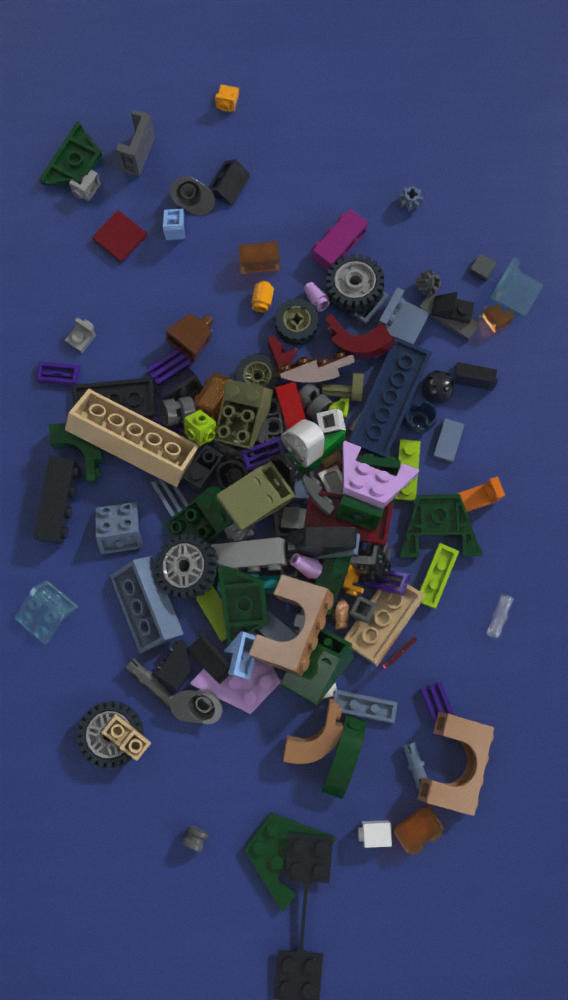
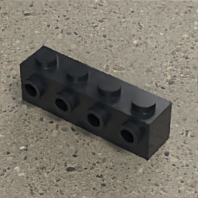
(56, 500)

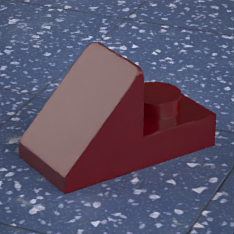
(278, 354)

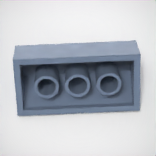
(145, 604)

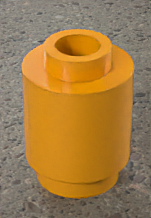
(262, 296)

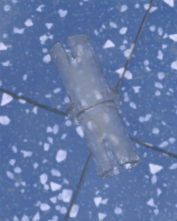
(499, 616)

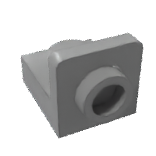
(88, 186)
(81, 335)

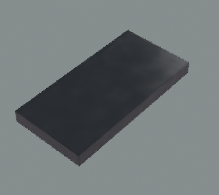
(133, 394)

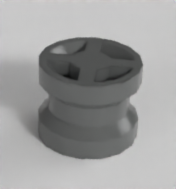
(195, 838)

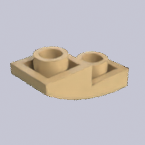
(126, 737)

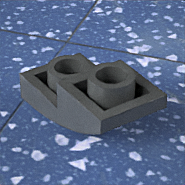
(313, 489)

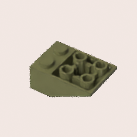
(242, 413)
(256, 496)

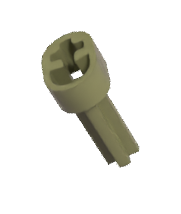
(353, 392)

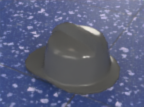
(192, 195)
(196, 706)

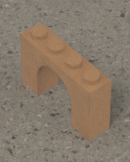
(295, 654)
(464, 792)

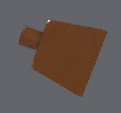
(190, 335)

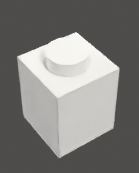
(331, 421)
(375, 834)

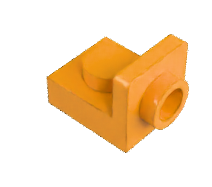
(227, 98)
(351, 576)

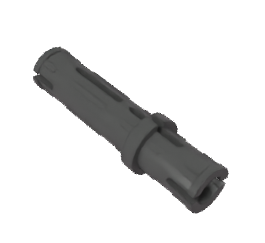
(149, 681)

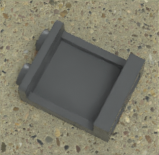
(133, 157)

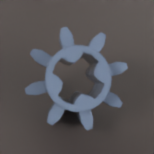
(410, 198)

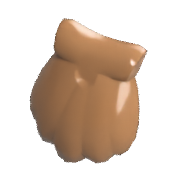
(340, 614)

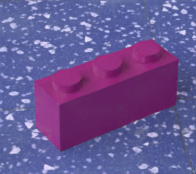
(339, 239)

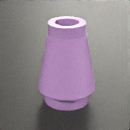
(316, 297)
(307, 566)

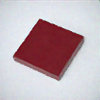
(120, 236)

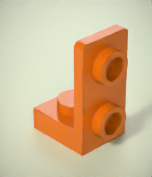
(482, 495)

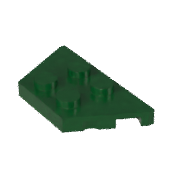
(73, 159)
(242, 602)

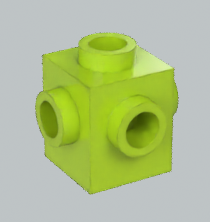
(200, 427)

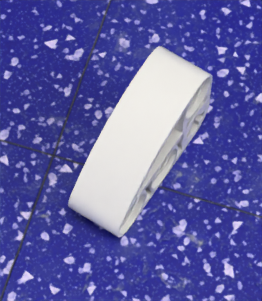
(304, 441)

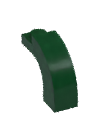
(93, 455)
(345, 757)

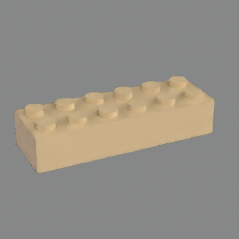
(131, 437)

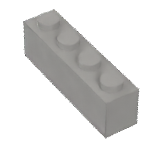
(253, 554)

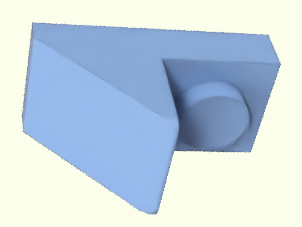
(174, 224)
(241, 662)

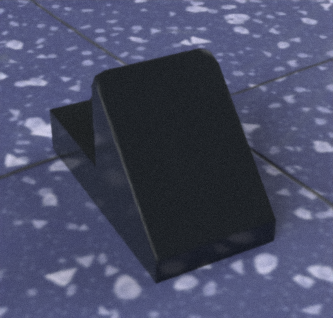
(451, 308)

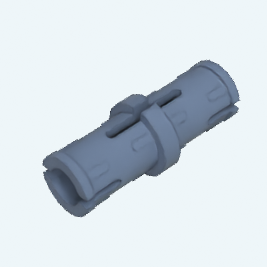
(415, 763)

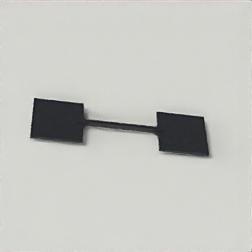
(298, 970)

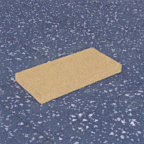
(386, 624)

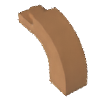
(313, 748)

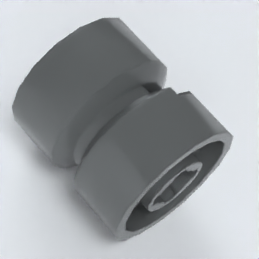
(313, 401)
(175, 411)

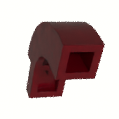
(361, 346)

